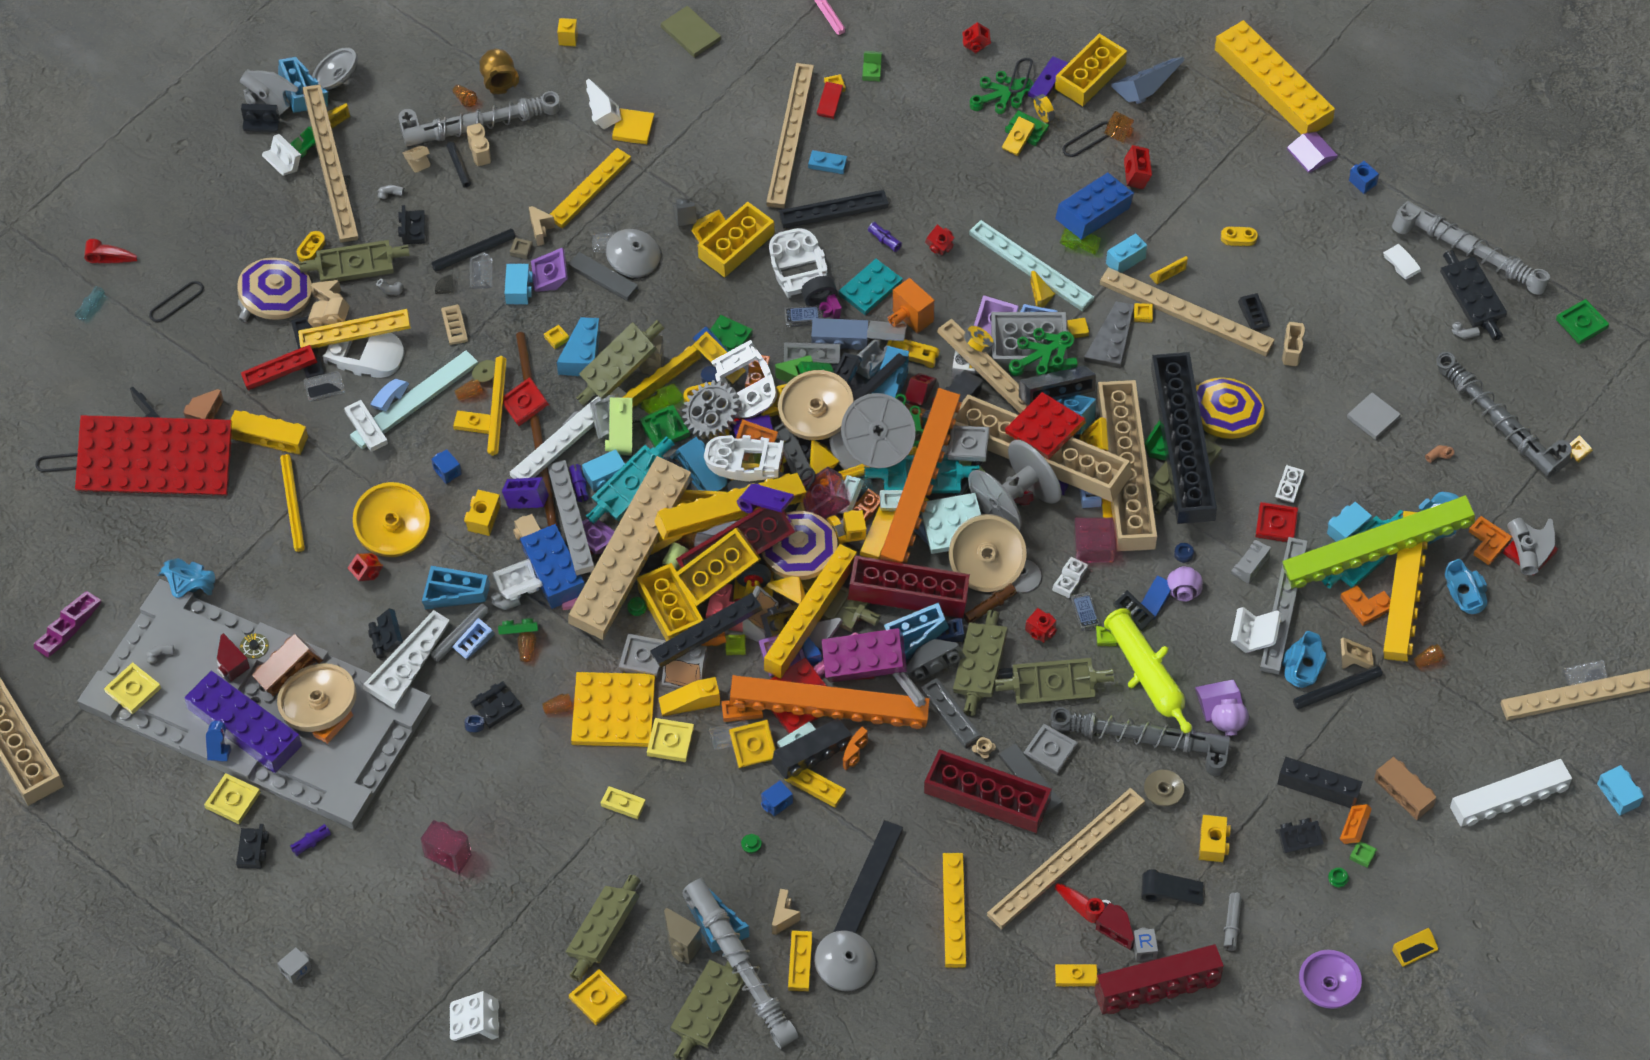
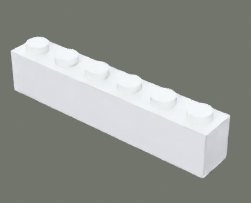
(1511, 793)

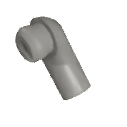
(391, 189)
(390, 289)
(244, 314)
(1464, 333)
(500, 602)
(159, 650)

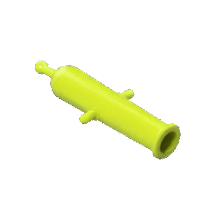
(1148, 667)

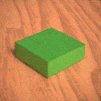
(1363, 854)

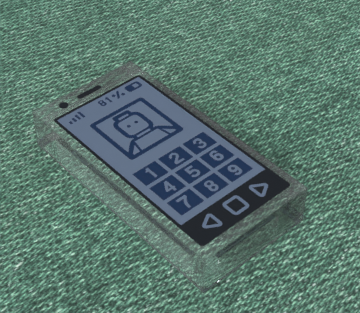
(801, 315)
(1085, 611)

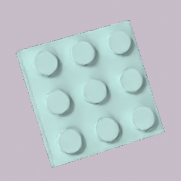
(945, 516)

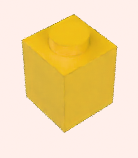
(567, 32)
(854, 525)

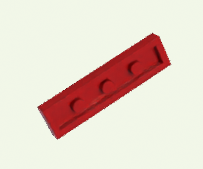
(278, 367)

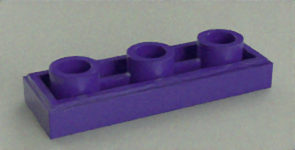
(1047, 78)

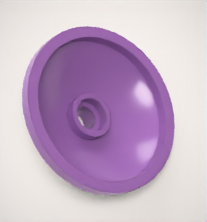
(1331, 968)

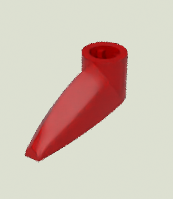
(100, 253)
(1081, 903)

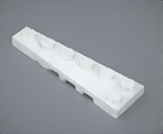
(400, 669)

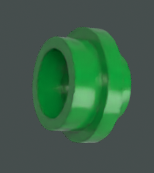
(637, 606)
(751, 843)
(1338, 877)

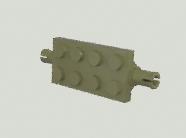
(355, 261)
(618, 361)
(1161, 480)
(847, 610)
(982, 660)
(1053, 681)
(602, 925)
(706, 1007)

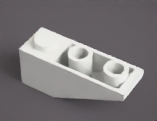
(603, 108)

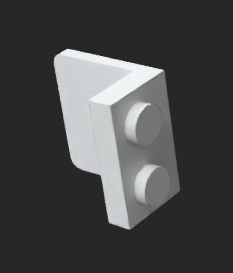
(517, 580)
(1255, 632)
(473, 1016)

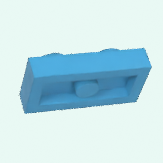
(827, 162)

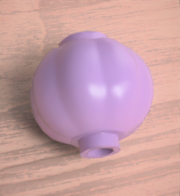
(1185, 583)
(1230, 716)

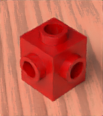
(976, 37)
(940, 240)
(365, 567)
(1041, 625)

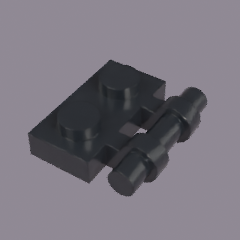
(389, 631)
(498, 709)

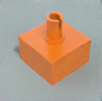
(912, 306)

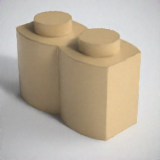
(478, 144)
(328, 312)
(1293, 344)

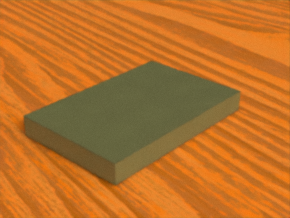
(690, 31)

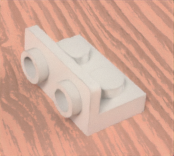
(282, 156)

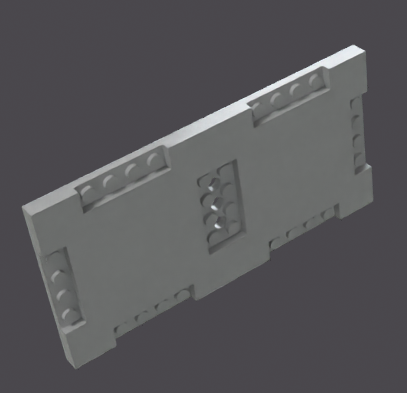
(323, 777)

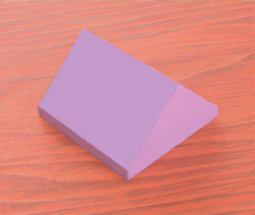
(990, 305)

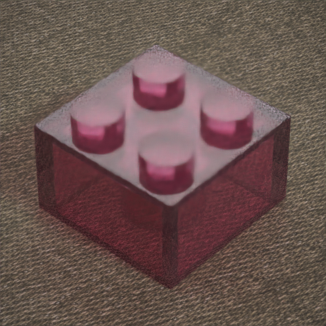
(826, 494)
(1094, 539)
(446, 846)

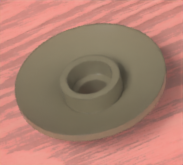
(1164, 780)

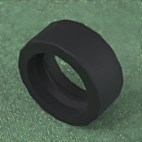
(815, 285)

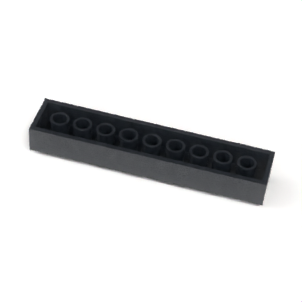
(1183, 438)

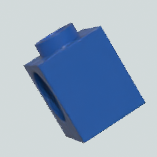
(1363, 177)
(446, 466)
(776, 798)

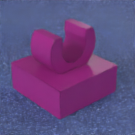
(832, 307)

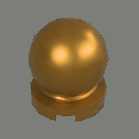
(498, 71)

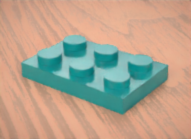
(870, 286)

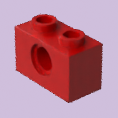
(1137, 167)

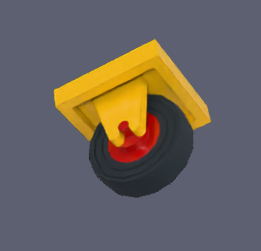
(755, 576)

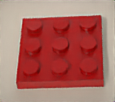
(1045, 425)
(799, 673)

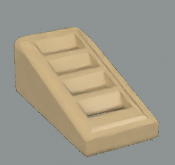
(450, 314)

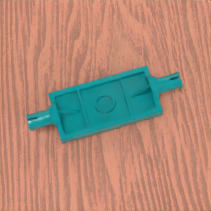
(947, 479)
(621, 488)
(1354, 576)

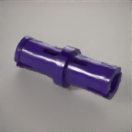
(884, 237)
(578, 483)
(310, 840)

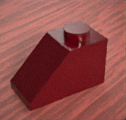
(919, 389)
(230, 659)
(1116, 925)

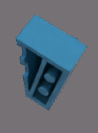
(299, 76)
(580, 348)
(895, 383)
(692, 459)
(454, 587)
(920, 627)
(737, 925)

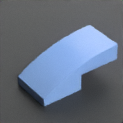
(392, 390)

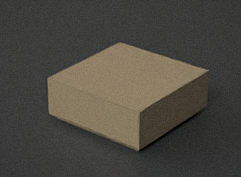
(521, 248)

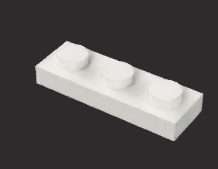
(366, 426)

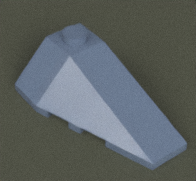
(1146, 82)

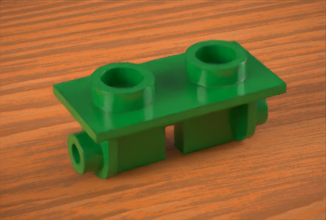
(308, 141)

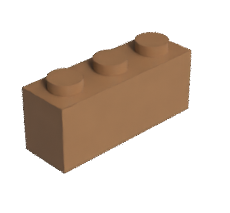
(1405, 788)

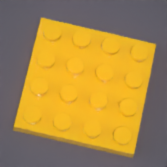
(613, 709)

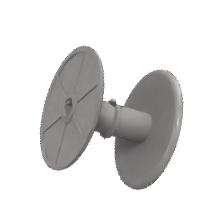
(874, 433)
(1031, 474)

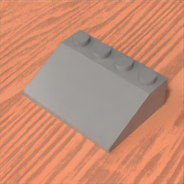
(1009, 326)

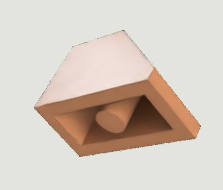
(204, 406)

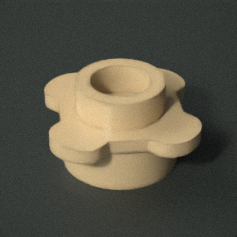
(983, 742)

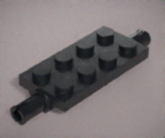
(1474, 293)

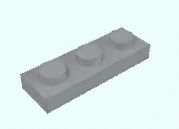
(819, 352)

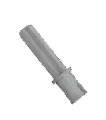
(1231, 929)

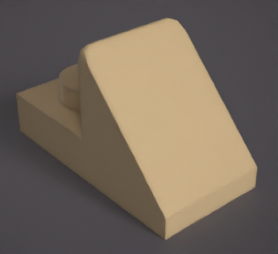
(417, 158)
(540, 222)
(326, 290)
(1355, 654)
(784, 916)

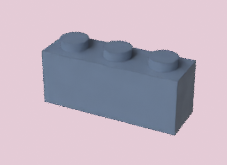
(847, 333)

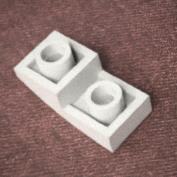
(1403, 262)
(1289, 484)
(1070, 577)

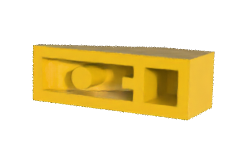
(691, 697)

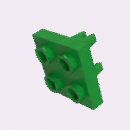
(664, 423)

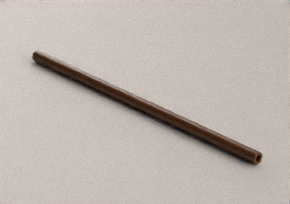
(536, 427)

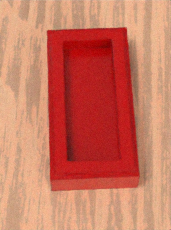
(829, 100)

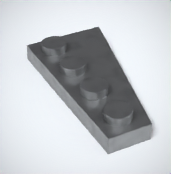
(1111, 339)

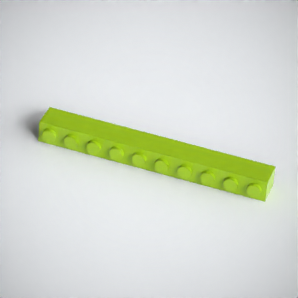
(1379, 542)

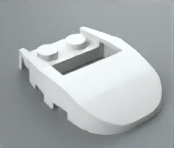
(795, 249)
(380, 357)
(757, 396)
(725, 457)

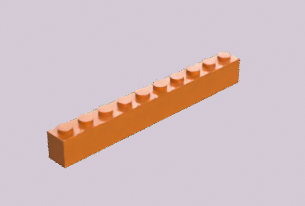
(920, 475)
(827, 701)

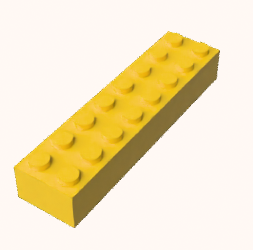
(1274, 78)

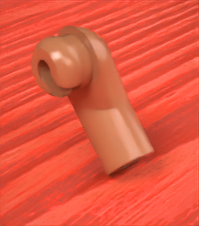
(1440, 452)

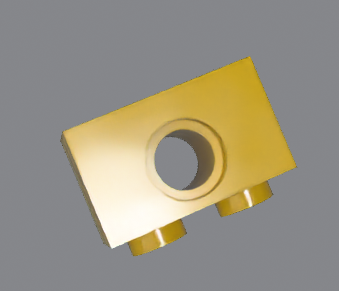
(483, 522)
(1214, 849)

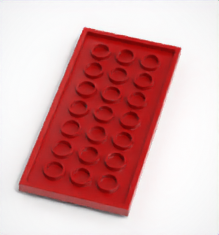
(153, 455)

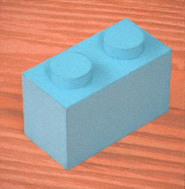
(1126, 253)
(517, 283)
(601, 469)
(1348, 522)
(1620, 790)

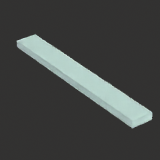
(1027, 262)
(421, 394)

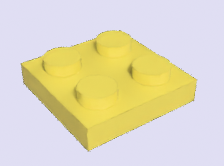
(132, 688)
(670, 740)
(232, 798)

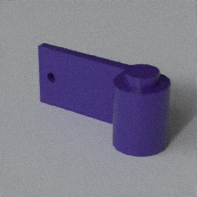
(764, 497)

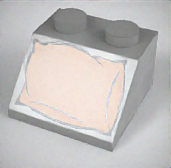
(753, 626)
(685, 669)

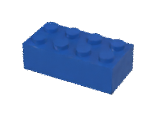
(1094, 205)
(552, 565)

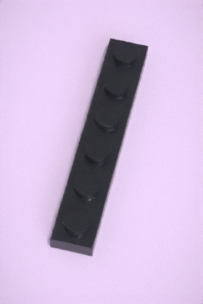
(833, 209)
(706, 630)

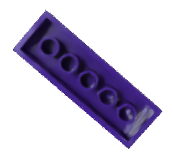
(245, 721)

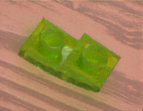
(1089, 243)
(665, 397)

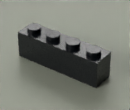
(962, 384)
(1058, 384)
(811, 749)
(1319, 782)

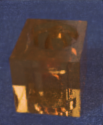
(1119, 126)

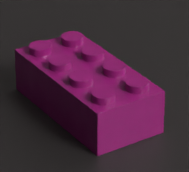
(864, 655)

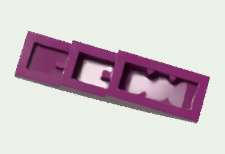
(68, 623)

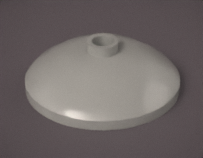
(336, 68)
(629, 259)
(836, 968)

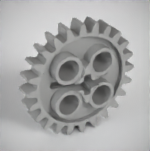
(711, 410)

